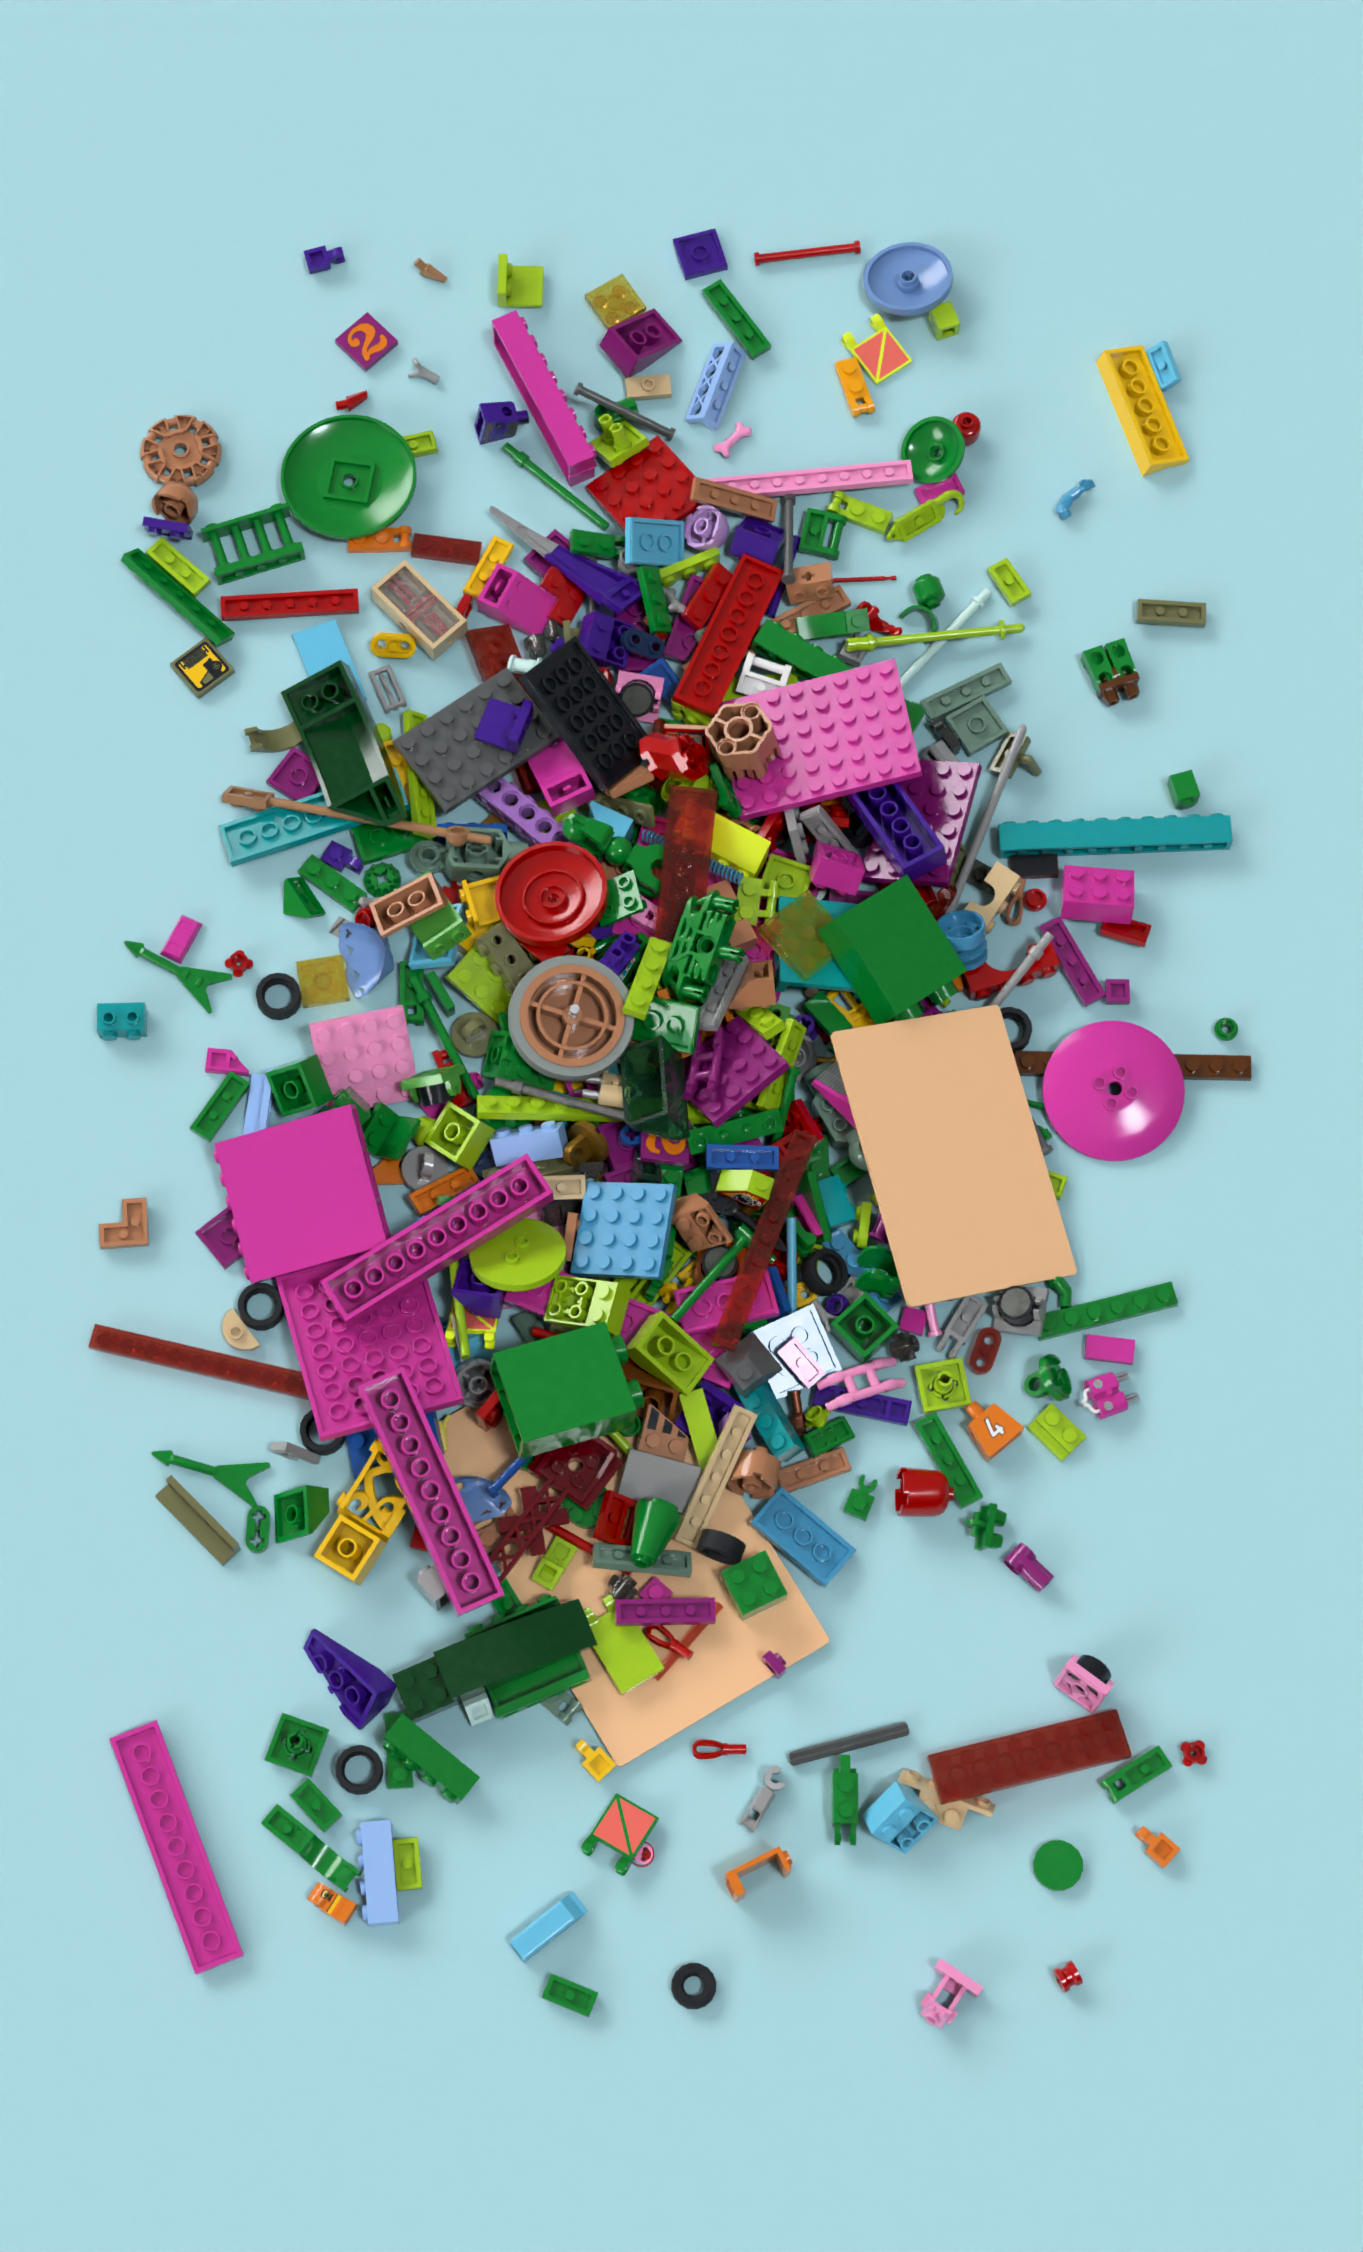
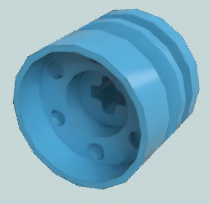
(967, 936)

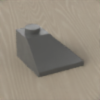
(749, 1365)

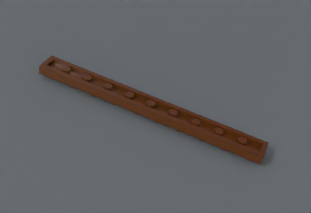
(1192, 1065)

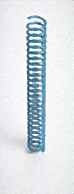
(653, 836)

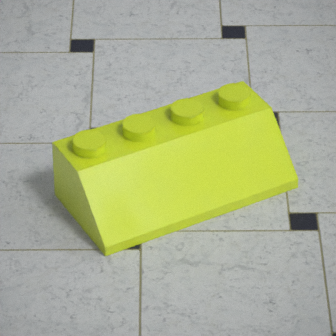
(738, 847)

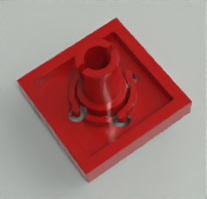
(800, 1119)

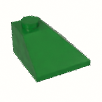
(300, 1512)

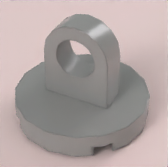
(423, 1167)

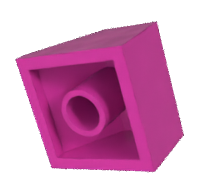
(836, 869)

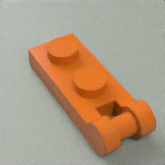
(383, 541)

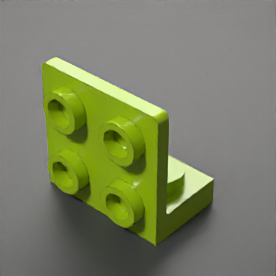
(519, 284)

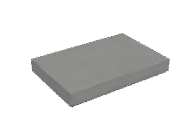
(660, 1478)

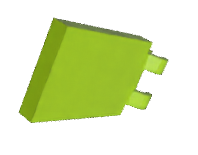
(623, 1649)

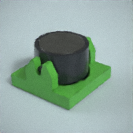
(434, 1085)

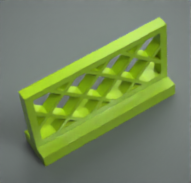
(788, 1047)

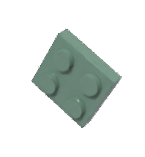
(977, 725)

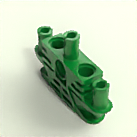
(694, 936)

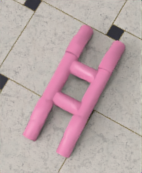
(855, 1394)

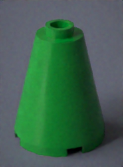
(652, 1530)

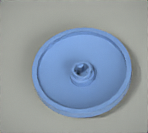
(908, 278)

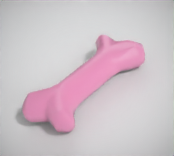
(725, 446)

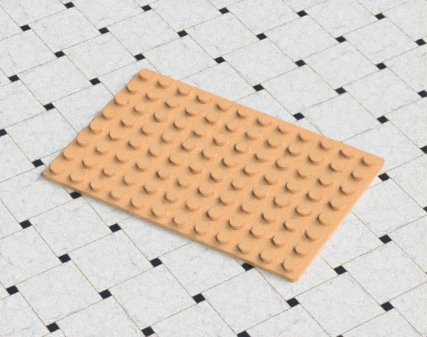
(953, 1155)

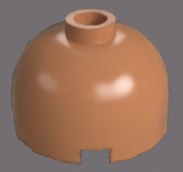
(176, 503)

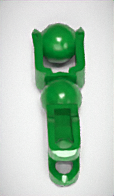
(618, 851)

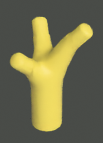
(443, 1427)

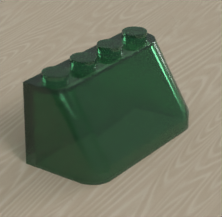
(654, 1089)

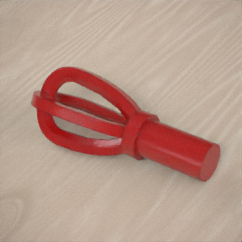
(675, 1645)
(725, 1749)

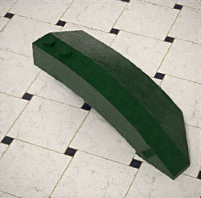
(345, 746)

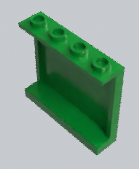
(540, 1684)

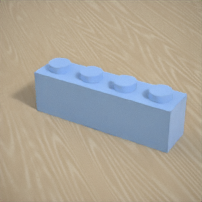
(379, 1873)

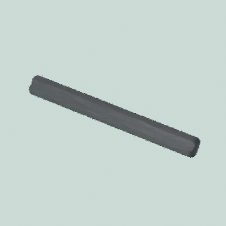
(848, 1743)

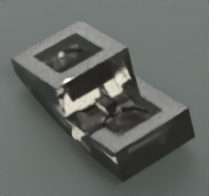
(557, 1211)

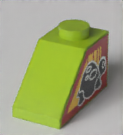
(745, 1187)

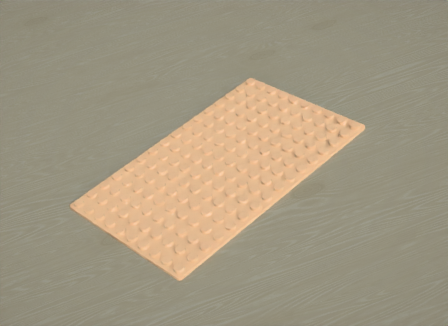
(725, 1653)

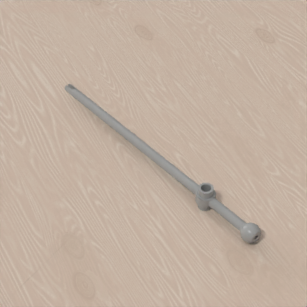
(988, 814)

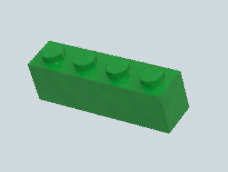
(429, 1759)

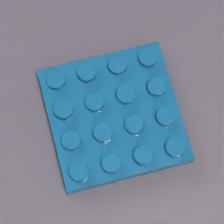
(624, 1230)

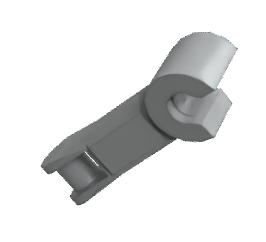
(762, 1799)

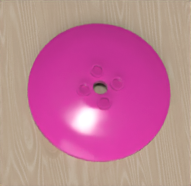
(1104, 1123)

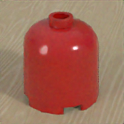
(922, 1492)

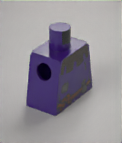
(498, 421)

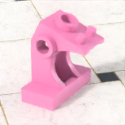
(954, 1983)

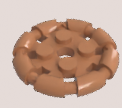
(187, 462)

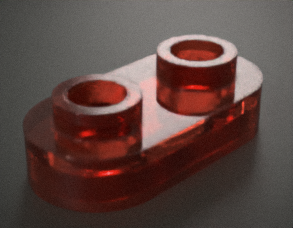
(985, 1352)

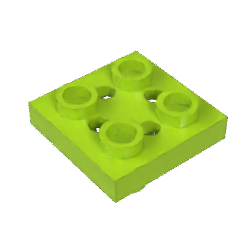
(942, 1382)

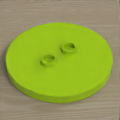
(520, 1257)

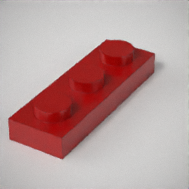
(707, 596)

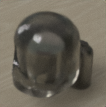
(539, 644)

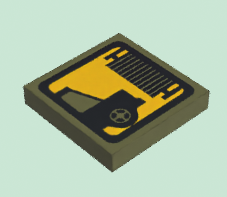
(202, 668)

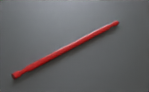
(862, 579)

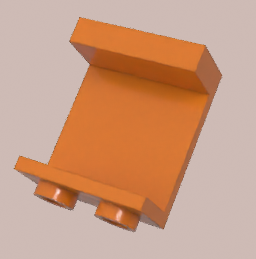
(732, 1877)

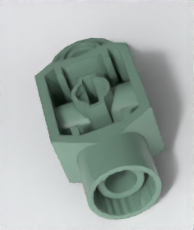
(467, 862)
(839, 1130)

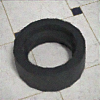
(275, 979)
(1023, 1019)
(813, 1280)
(260, 1325)
(323, 1450)
(721, 1546)
(356, 1751)

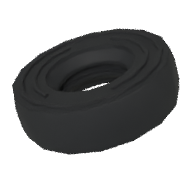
(862, 839)
(701, 1972)

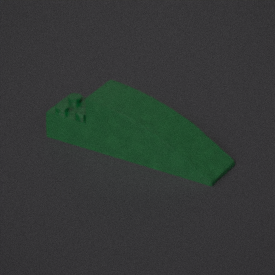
(493, 1659)

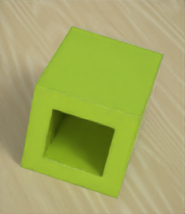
(944, 321)

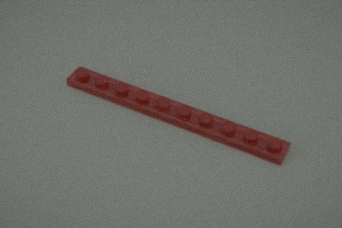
(764, 1241)
(198, 1361)

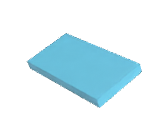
(322, 647)

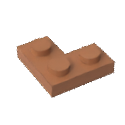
(130, 1232)

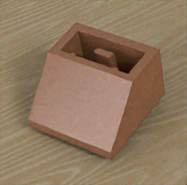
(755, 987)
(699, 1223)

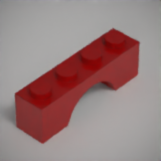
(987, 980)

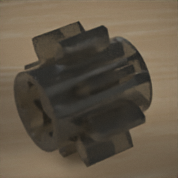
(904, 1346)
(622, 1587)

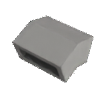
(939, 752)

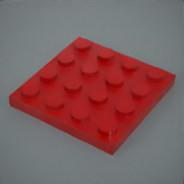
(646, 486)

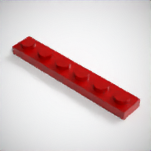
(289, 604)

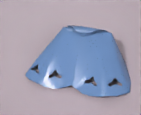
(369, 957)
(478, 1500)

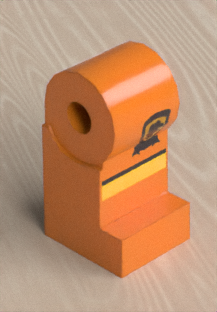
(332, 1903)

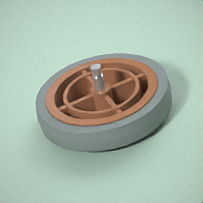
(570, 1018)

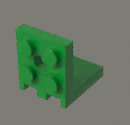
(505, 1062)

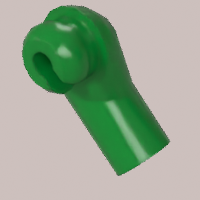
(1063, 1289)

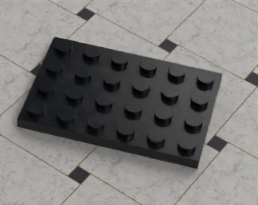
(586, 713)

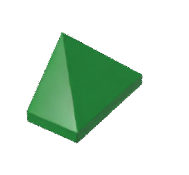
(300, 899)

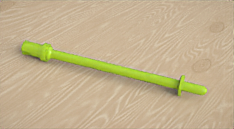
(871, 642)

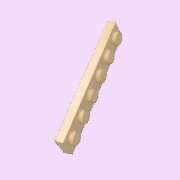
(715, 1475)

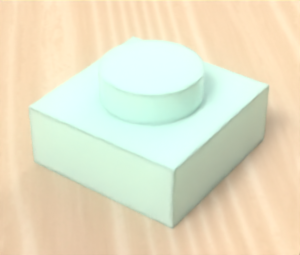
(478, 1709)

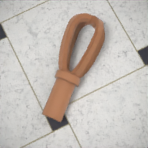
(1017, 897)

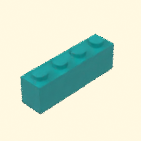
(773, 1423)

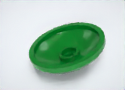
(924, 443)

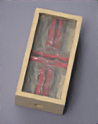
(419, 609)

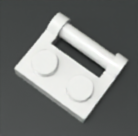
(754, 683)

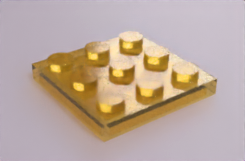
(796, 936)

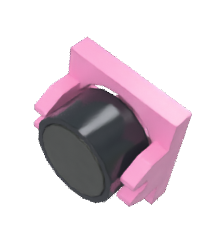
(639, 695)
(1085, 1681)

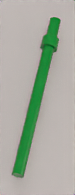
(522, 460)
(425, 999)

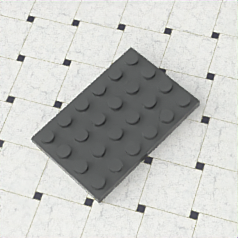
(449, 757)

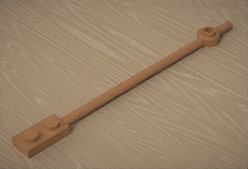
(262, 800)

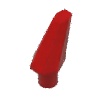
(352, 401)

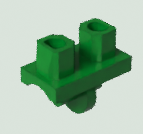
(983, 1527)

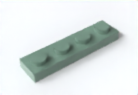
(966, 691)
(619, 1558)

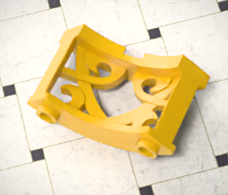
(386, 1519)

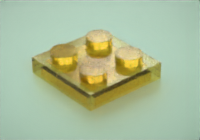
(615, 302)
(322, 981)

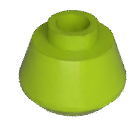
(423, 1130)

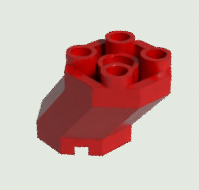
(674, 756)

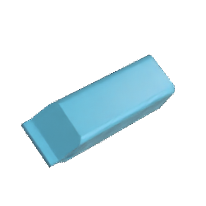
(548, 1927)

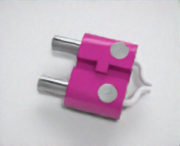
(1106, 1395)

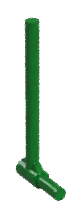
(743, 1236)

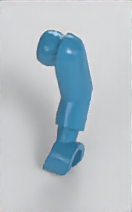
(1068, 498)

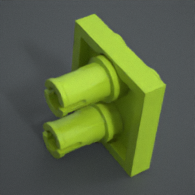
(617, 441)

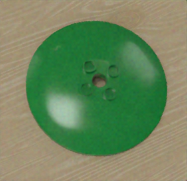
(345, 449)

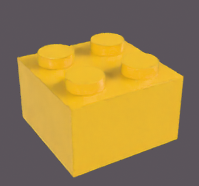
(350, 1550)

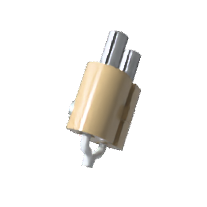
(610, 1091)

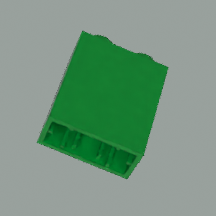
(894, 953)
(565, 1389)

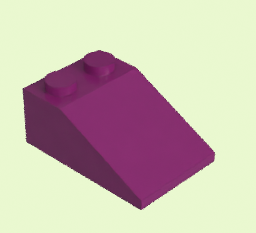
(639, 342)

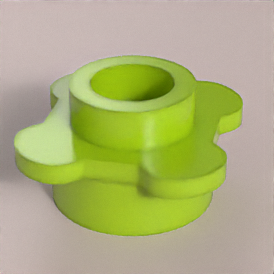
(816, 1417)

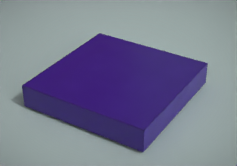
(700, 254)

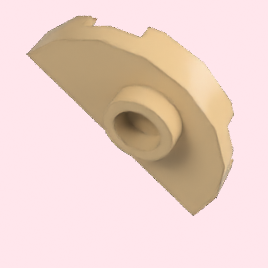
(237, 1333)

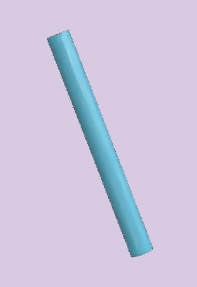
(791, 1263)

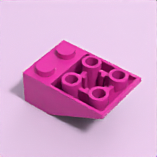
(515, 601)
(561, 778)

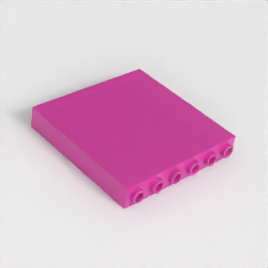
(302, 1193)

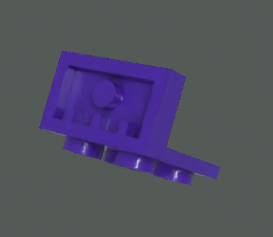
(505, 724)
(718, 1404)

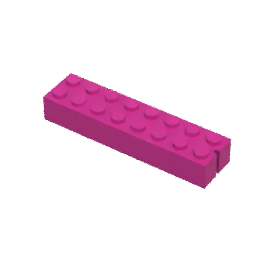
(544, 398)

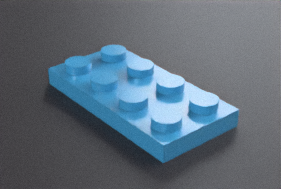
(802, 1537)

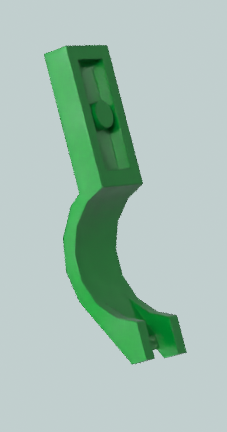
(310, 1848)

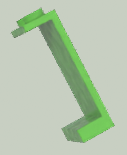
(440, 930)

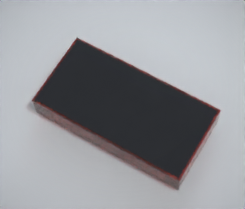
(1035, 865)

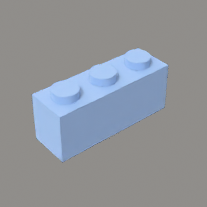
(538, 1141)

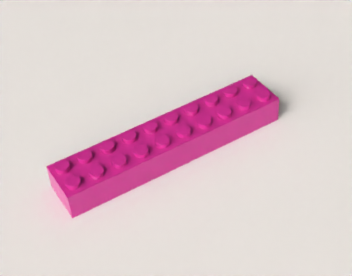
(437, 1240)
(430, 1491)

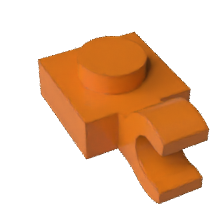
(1159, 1848)

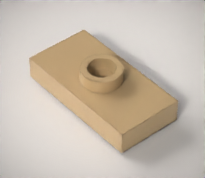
(648, 387)

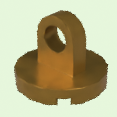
(587, 1144)

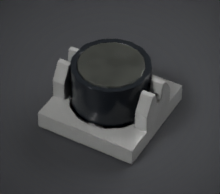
(1019, 1307)

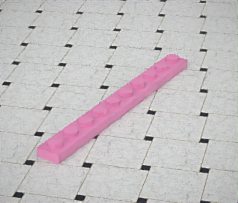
(823, 479)

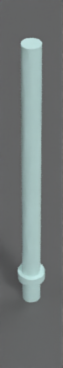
(976, 602)

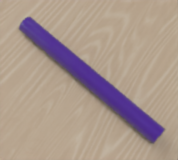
(779, 592)

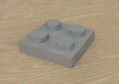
(796, 834)

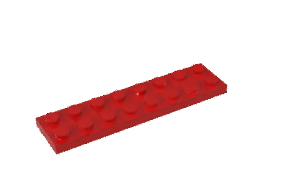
(728, 636)

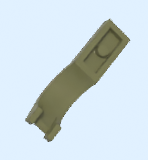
(273, 740)

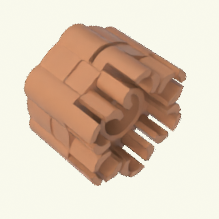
(742, 740)

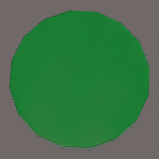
(1057, 1865)

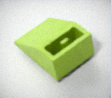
(586, 1302)

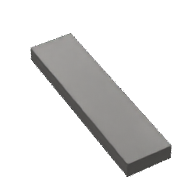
(721, 994)

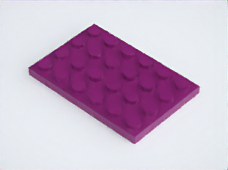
(944, 801)

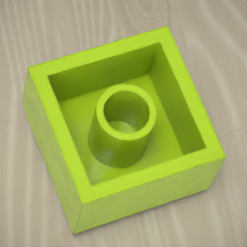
(459, 1135)

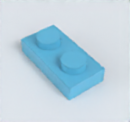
(1163, 365)

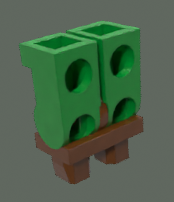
(1111, 671)

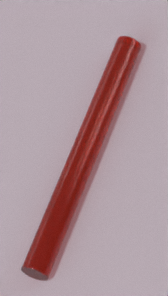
(686, 1641)

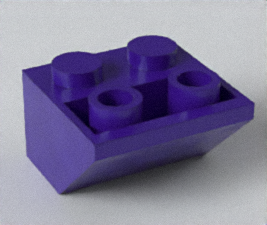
(601, 639)

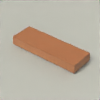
(814, 1470)

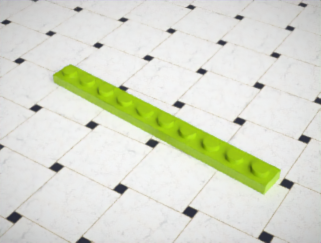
(539, 1109)

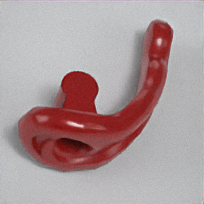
(876, 623)

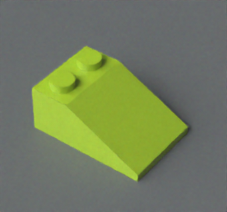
(669, 1353)

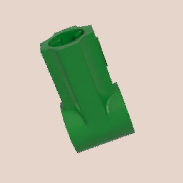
(617, 418)

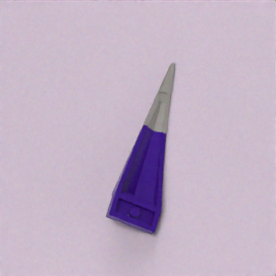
(598, 581)

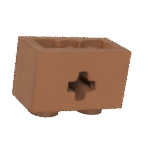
(811, 583)

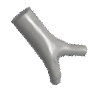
(423, 372)
(823, 1315)

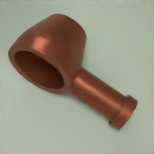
(797, 1419)

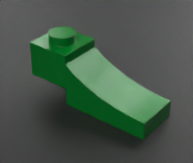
(832, 624)

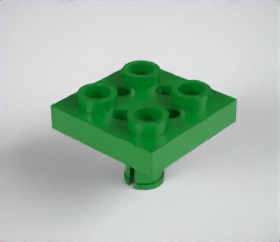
(279, 1752)

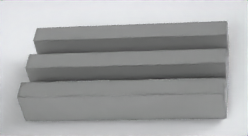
(394, 705)

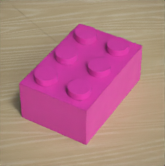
(1097, 894)

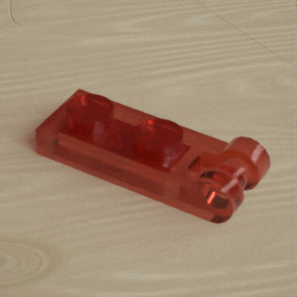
(946, 896)

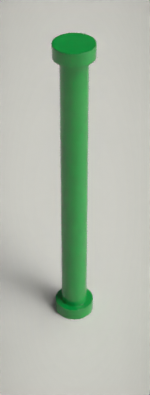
(793, 1072)

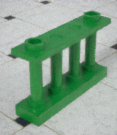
(260, 563)
(740, 1127)

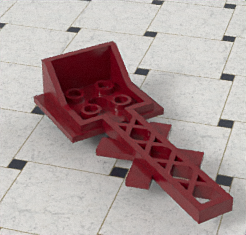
(582, 1487)

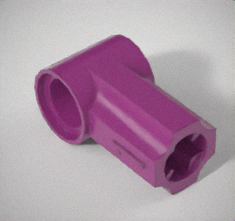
(1024, 1563)

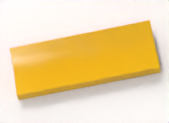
(1141, 409)

